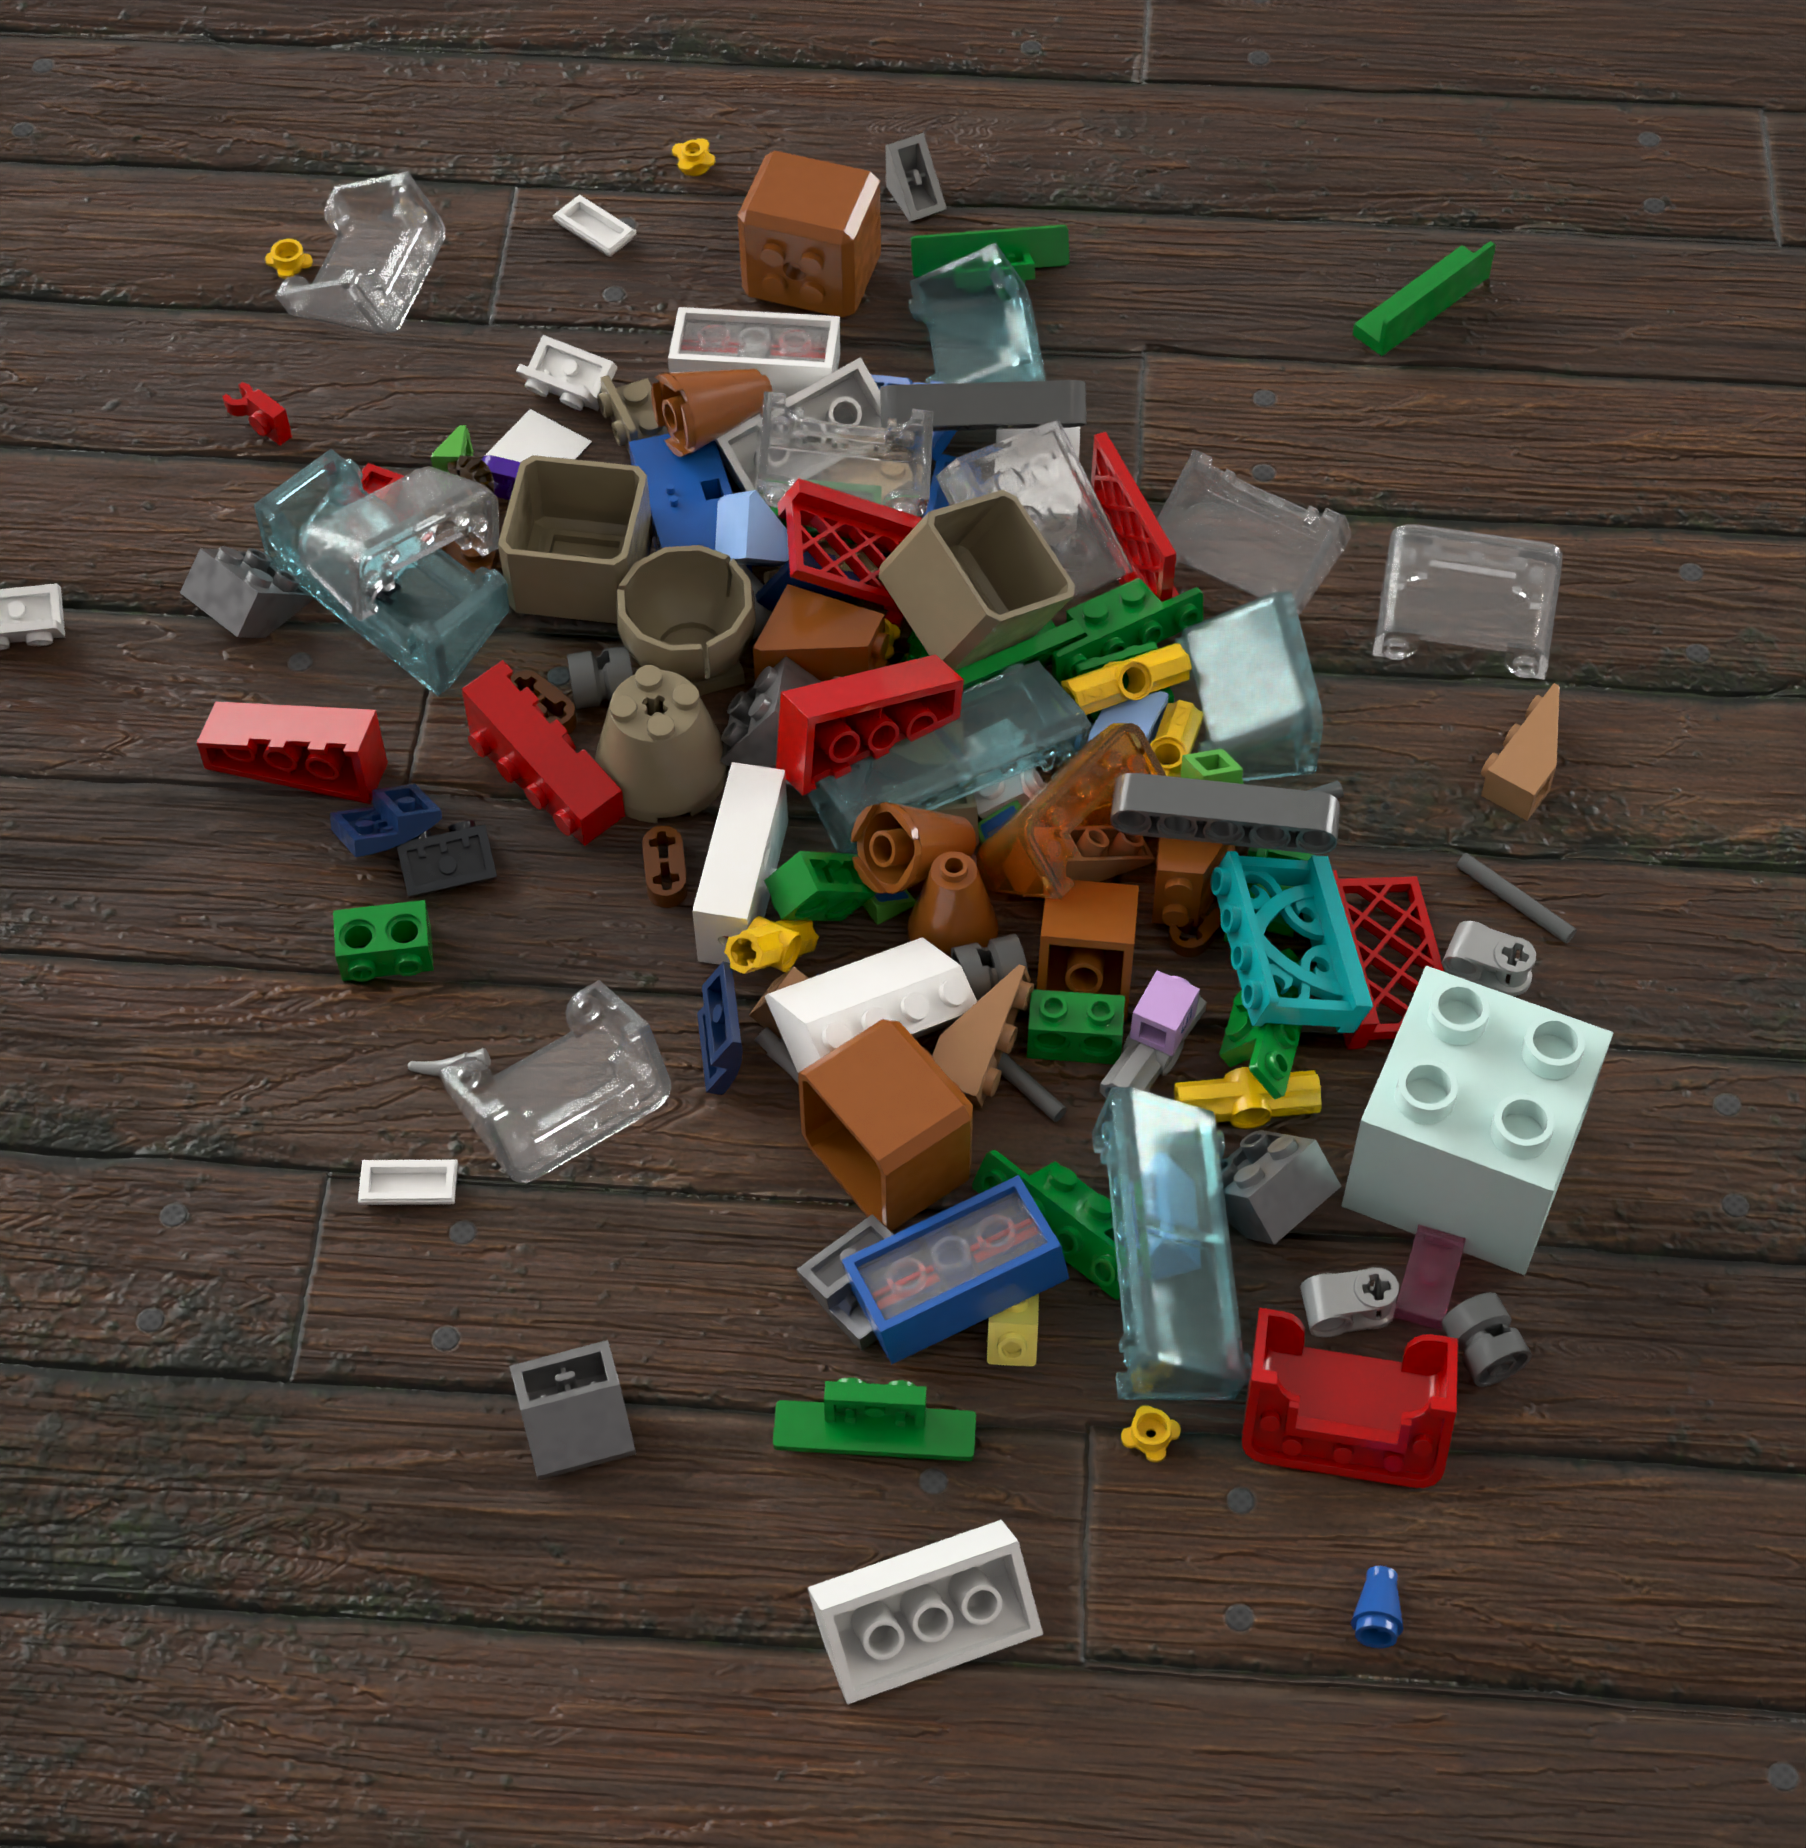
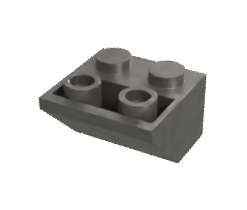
(244, 591)
(754, 715)
(1274, 1184)
(573, 1410)

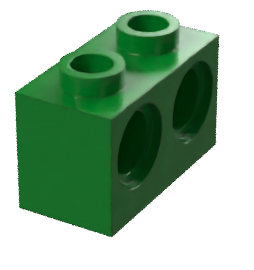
(817, 887)
(382, 932)
(1075, 1026)

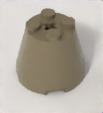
(661, 746)

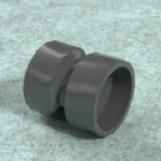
(597, 676)
(989, 964)
(1489, 1344)

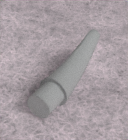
(777, 1051)
(433, 1067)

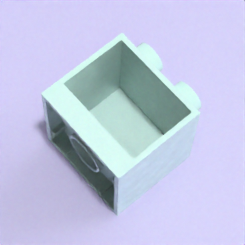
(1475, 1117)

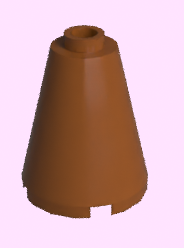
(705, 404)
(902, 842)
(953, 905)

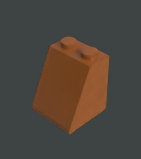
(822, 636)
(1184, 879)
(1089, 940)

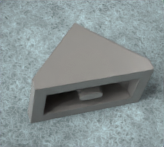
(913, 178)

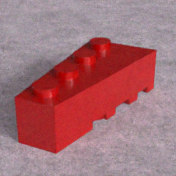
(862, 716)
(297, 747)
(539, 756)

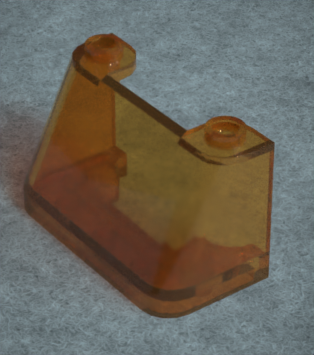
(1034, 842)

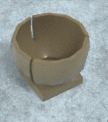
(688, 615)

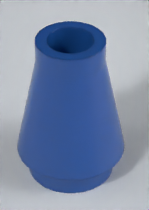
(1378, 1611)

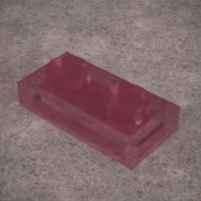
(1429, 1277)

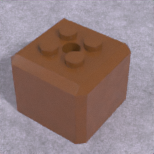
(810, 234)
(887, 1123)

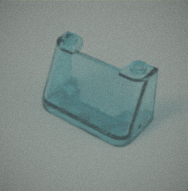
(978, 320)
(1257, 687)

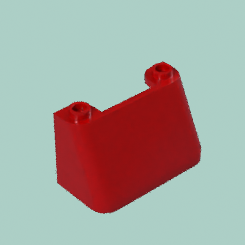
(1349, 1409)

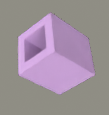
(1164, 1012)

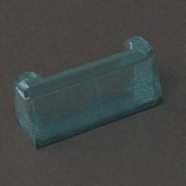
(442, 606)
(1001, 732)
(1171, 1249)

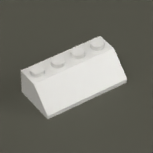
(840, 397)
(900, 984)
(925, 1610)

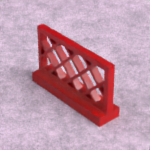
(846, 516)
(1132, 521)
(1374, 891)

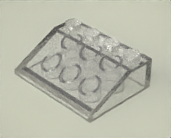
(1056, 495)

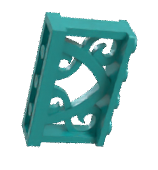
(1259, 963)

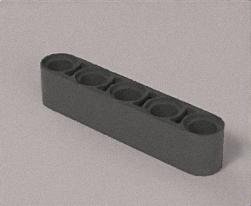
(988, 404)
(1225, 813)

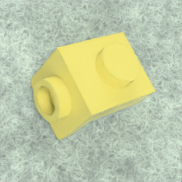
(1014, 1334)

